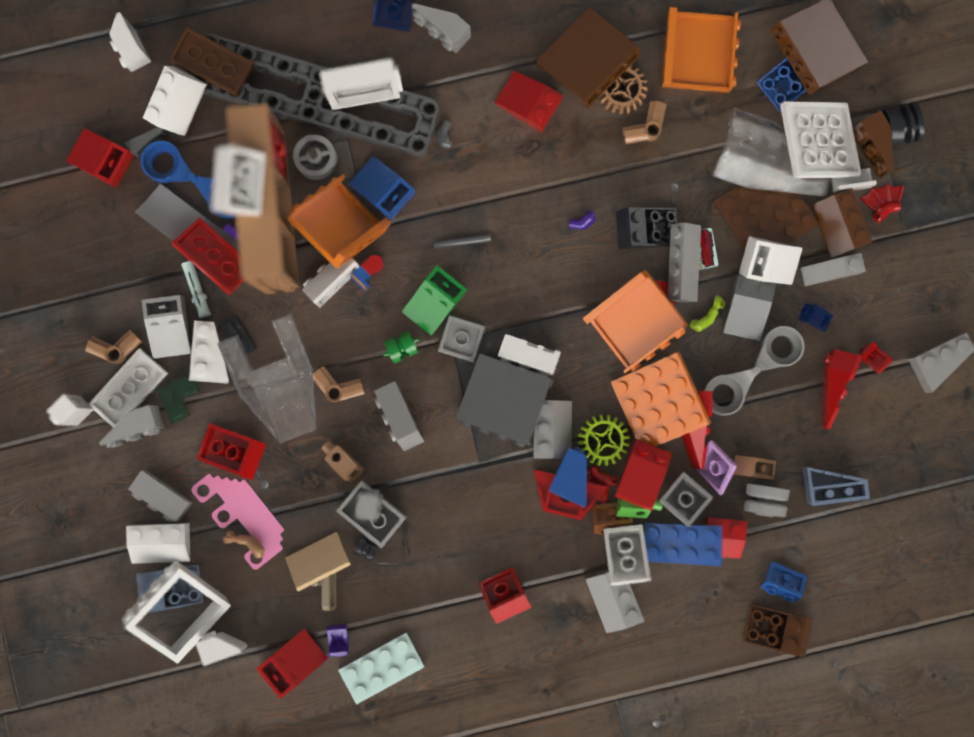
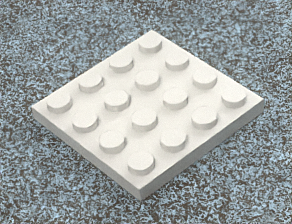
(820, 139)

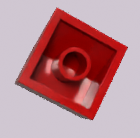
(733, 535)
(504, 595)

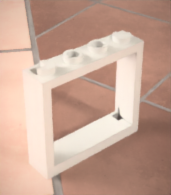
(361, 84)
(195, 631)

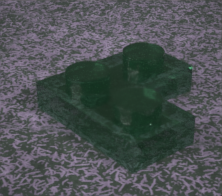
(173, 395)

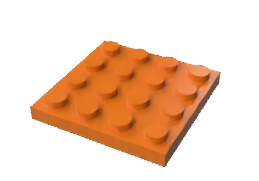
(661, 401)

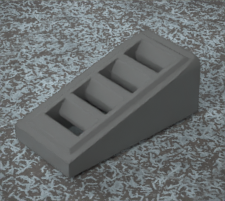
(139, 143)

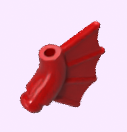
(883, 201)
(595, 476)

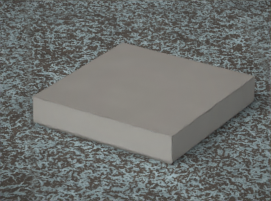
(461, 338)

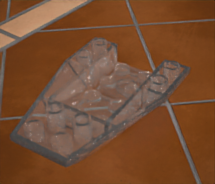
(760, 159)

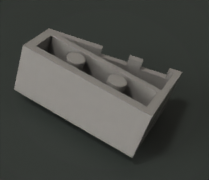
(398, 416)

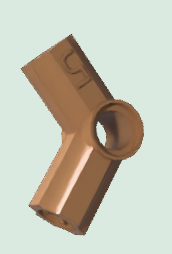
(654, 119)
(104, 350)
(327, 383)

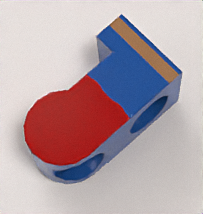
(367, 270)

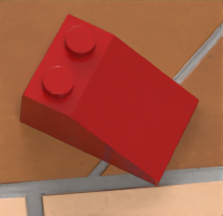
(529, 100)
(231, 451)
(643, 474)

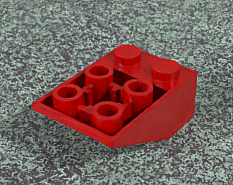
(100, 157)
(292, 663)

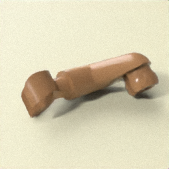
(254, 545)

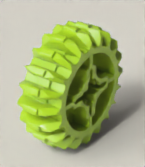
(611, 425)

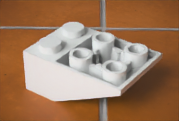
(770, 261)

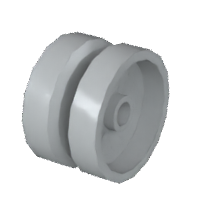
(766, 500)

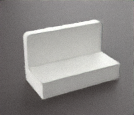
(856, 183)

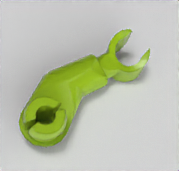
(706, 321)

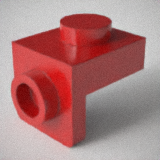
(875, 357)

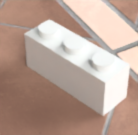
(69, 410)

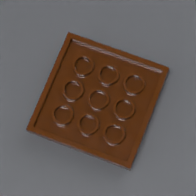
(765, 215)

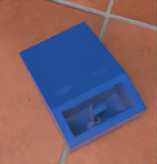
(782, 84)
(382, 188)

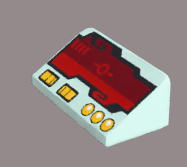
(708, 254)

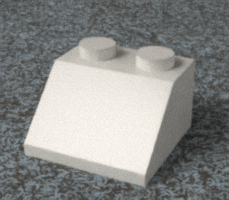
(218, 646)

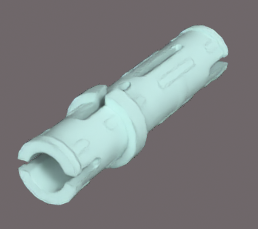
(199, 297)

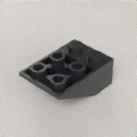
(644, 227)

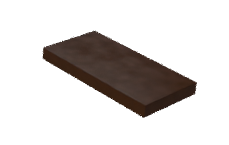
(211, 61)

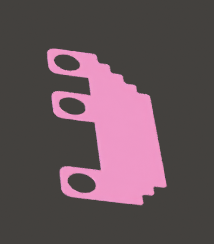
(248, 508)

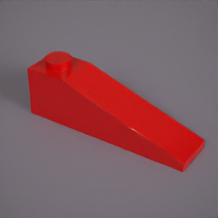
(838, 371)
(695, 440)

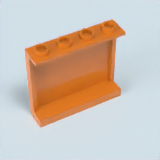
(700, 51)
(336, 222)
(637, 321)

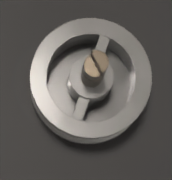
(315, 157)

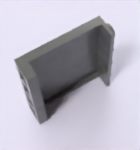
(503, 400)

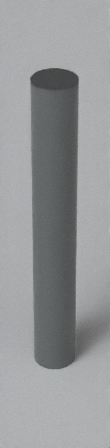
(462, 241)

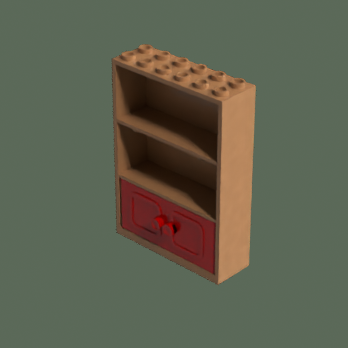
(269, 238)

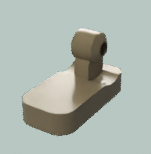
(328, 592)

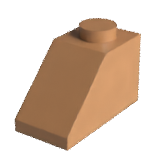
(754, 467)

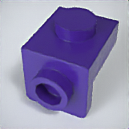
(338, 640)

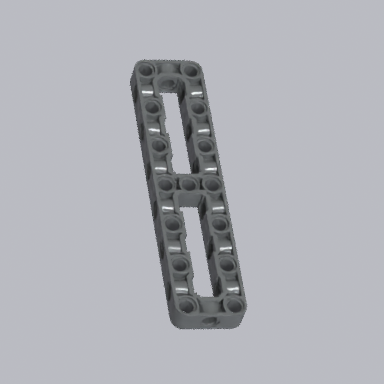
(329, 120)

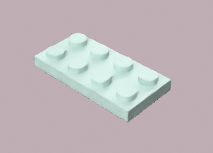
(381, 668)

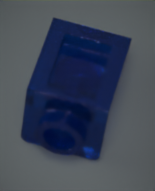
(816, 316)

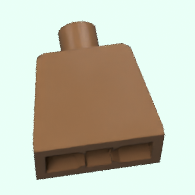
(347, 466)

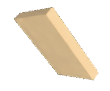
(317, 561)

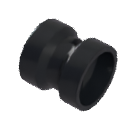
(366, 549)

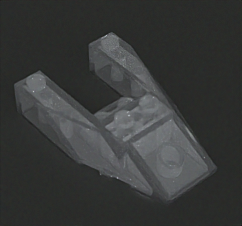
(279, 391)

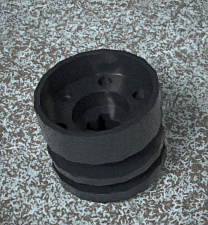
(905, 123)

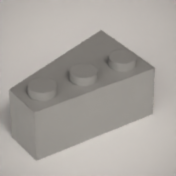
(940, 361)

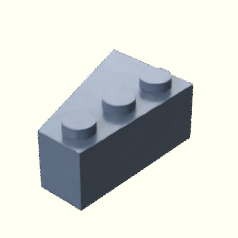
(830, 487)

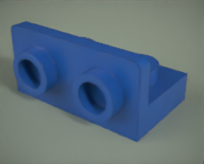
(784, 582)

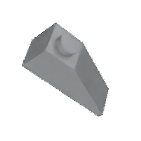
(833, 269)

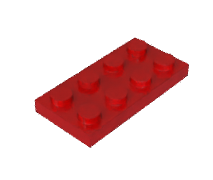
(211, 255)

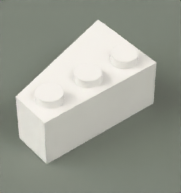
(528, 355)
(206, 358)

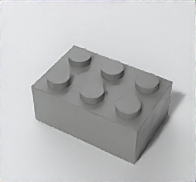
(379, 530)

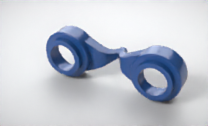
(179, 172)

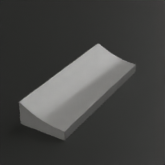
(173, 215)

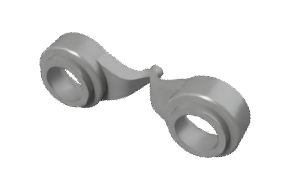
(741, 381)

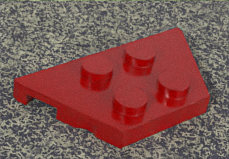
(557, 505)

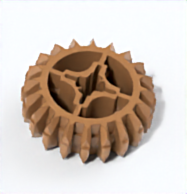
(626, 95)

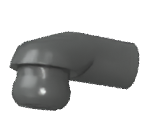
(442, 136)

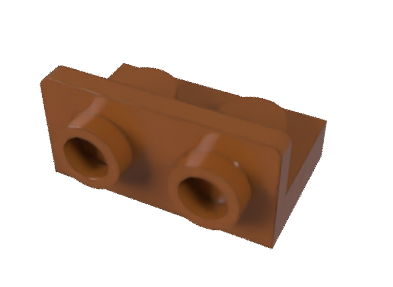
(605, 517)

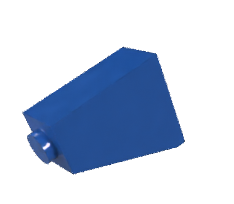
(572, 477)

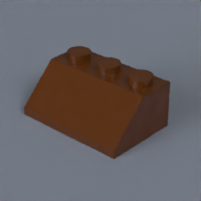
(841, 223)

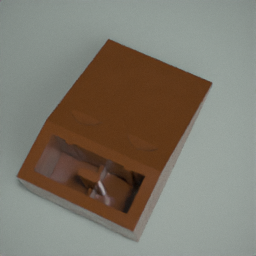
(876, 141)
(778, 630)

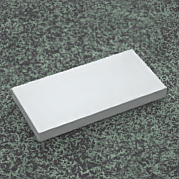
(128, 387)

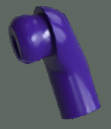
(584, 223)

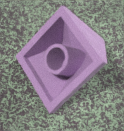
(717, 468)

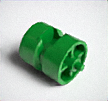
(402, 346)

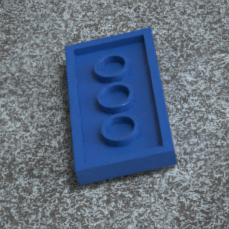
(683, 544)

